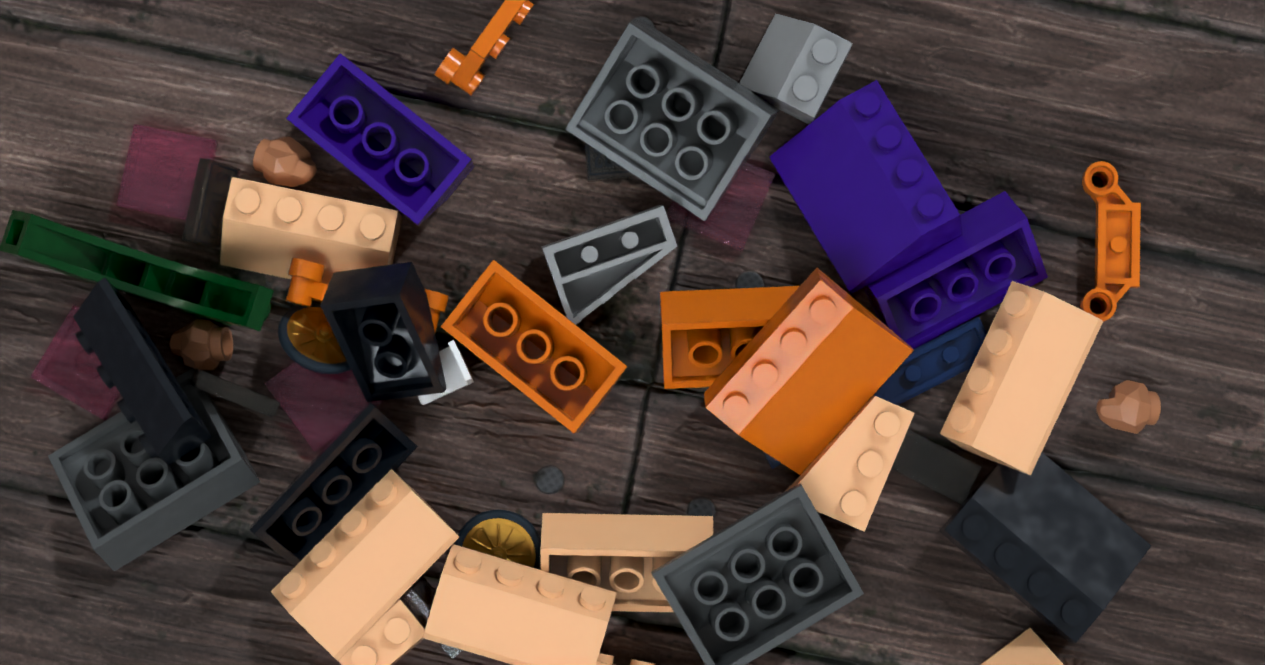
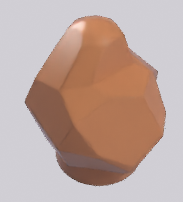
(284, 162)
(202, 344)
(1129, 407)

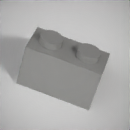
(796, 66)

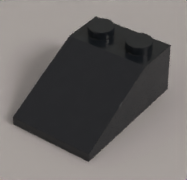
(385, 331)

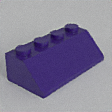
(381, 140)
(960, 275)

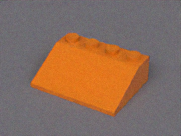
(806, 373)

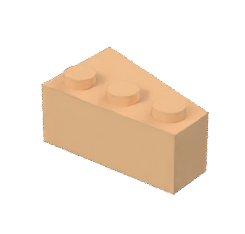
(856, 463)

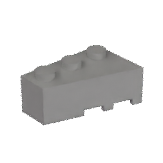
(606, 258)

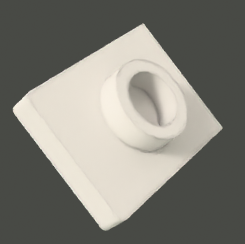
(455, 373)

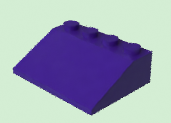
(866, 188)

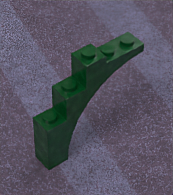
(136, 272)

